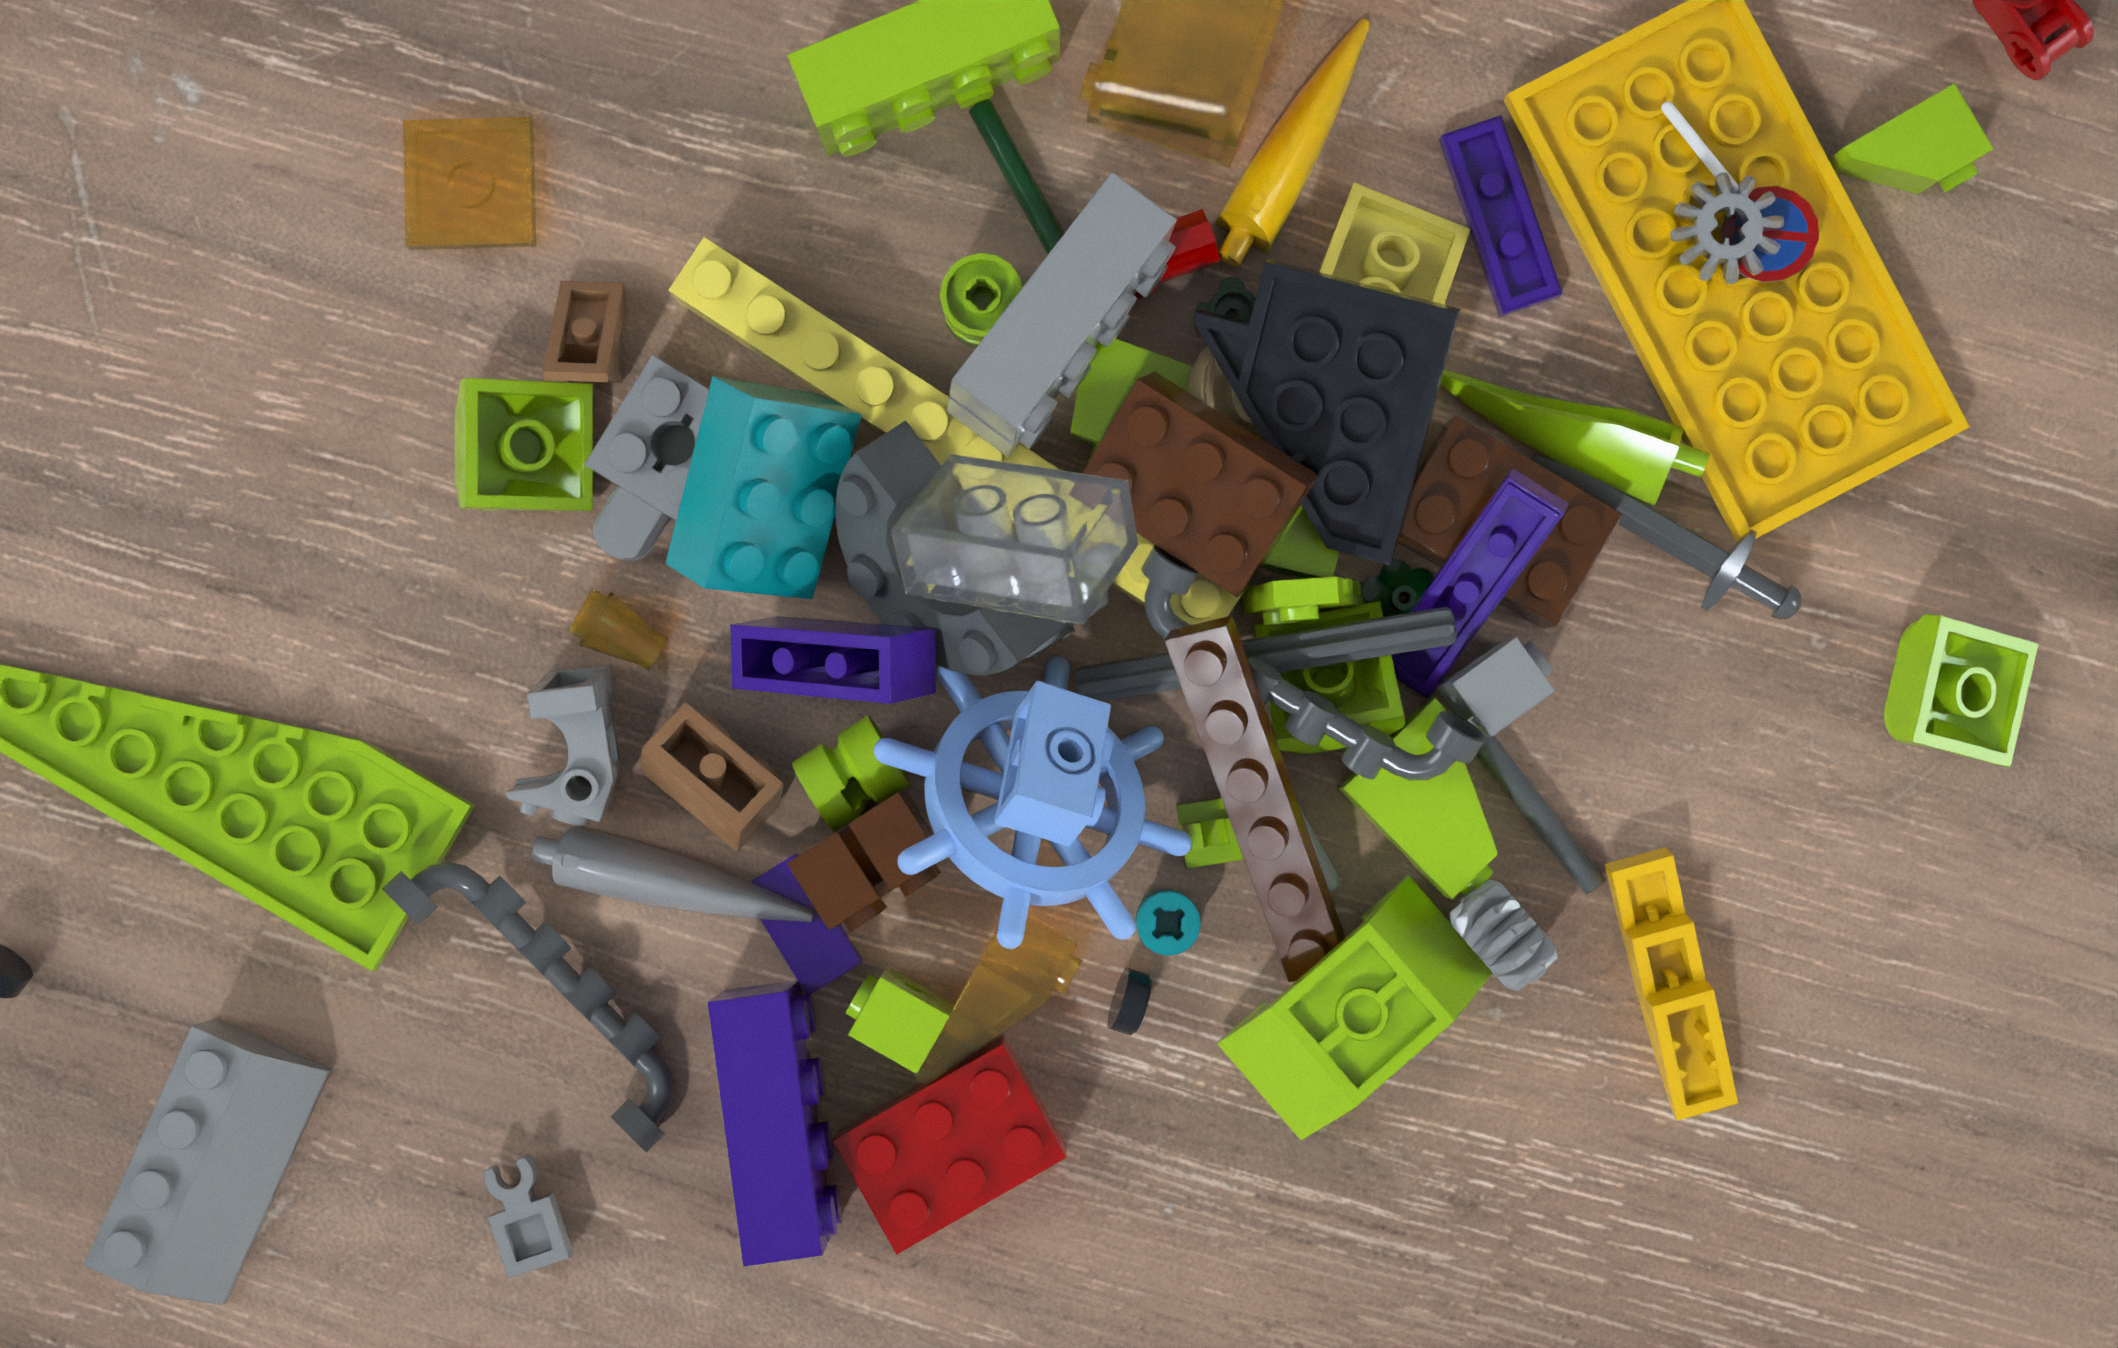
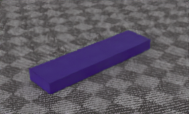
(1481, 572)

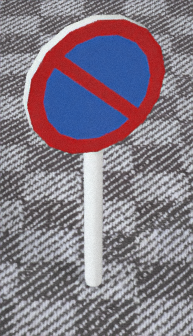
(1800, 229)

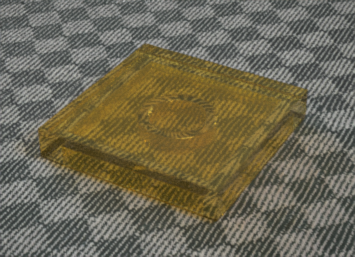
(469, 183)

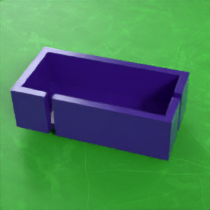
(772, 1122)

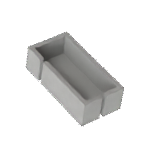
(1060, 315)

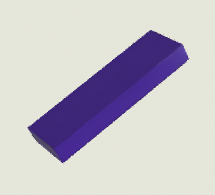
(1500, 216)

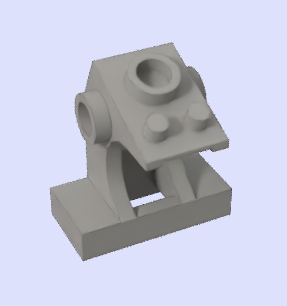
(582, 709)

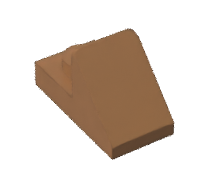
(586, 333)

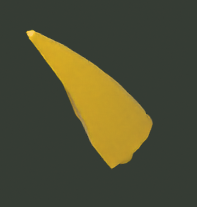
(1288, 154)

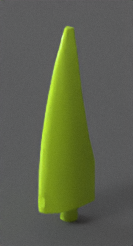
(1601, 441)

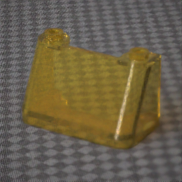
(1182, 73)

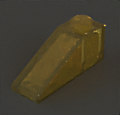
(1002, 992)

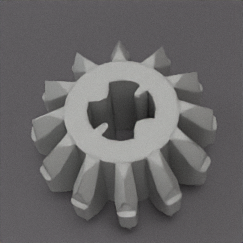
(1749, 234)
(1503, 935)

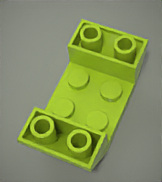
(1358, 1012)

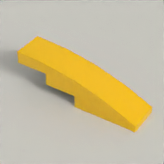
(1671, 983)

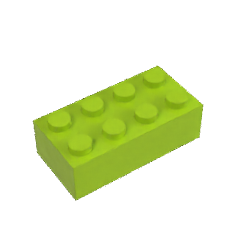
(919, 62)

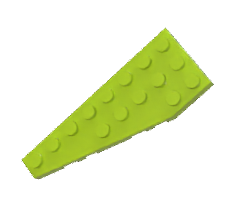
(258, 804)

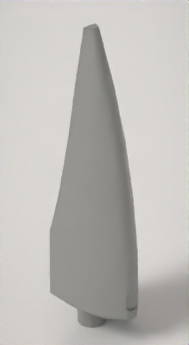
(657, 877)

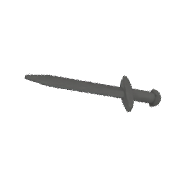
(1723, 566)

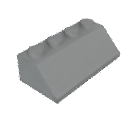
(207, 1165)

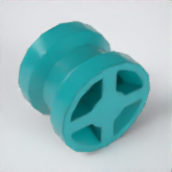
(1161, 913)

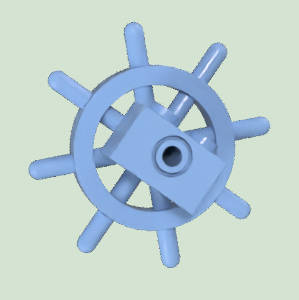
(1045, 792)

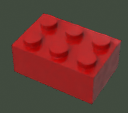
(950, 1145)

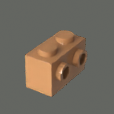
(712, 775)

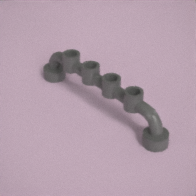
(1311, 713)
(545, 950)

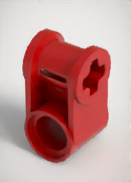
(2026, 24)

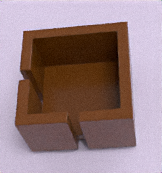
(860, 865)

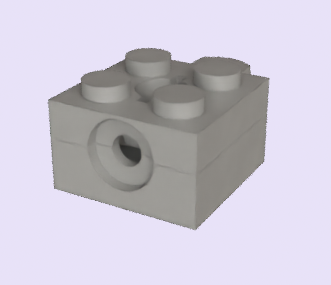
(648, 458)

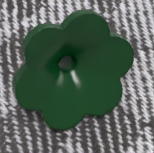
(1391, 582)

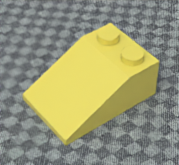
(1394, 246)

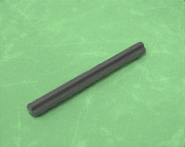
(1282, 651)

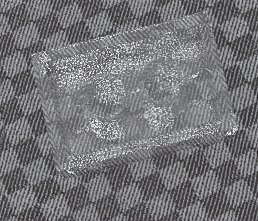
(1016, 538)

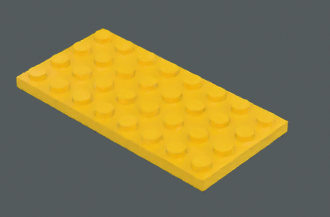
(1779, 380)

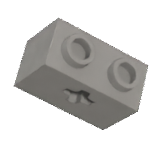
(1498, 685)

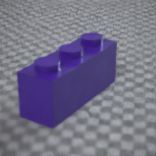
(833, 659)

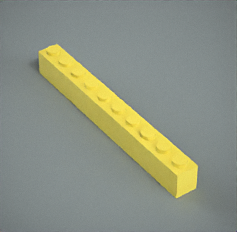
(872, 384)

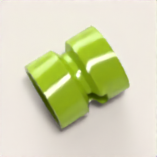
(977, 294)
(848, 775)

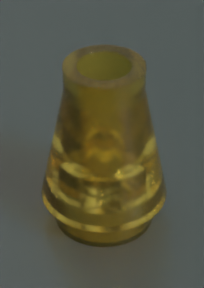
(616, 630)

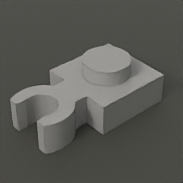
(529, 1228)

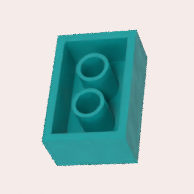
(762, 489)

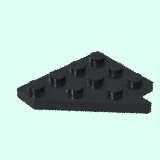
(1342, 387)

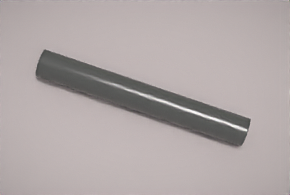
(1540, 815)

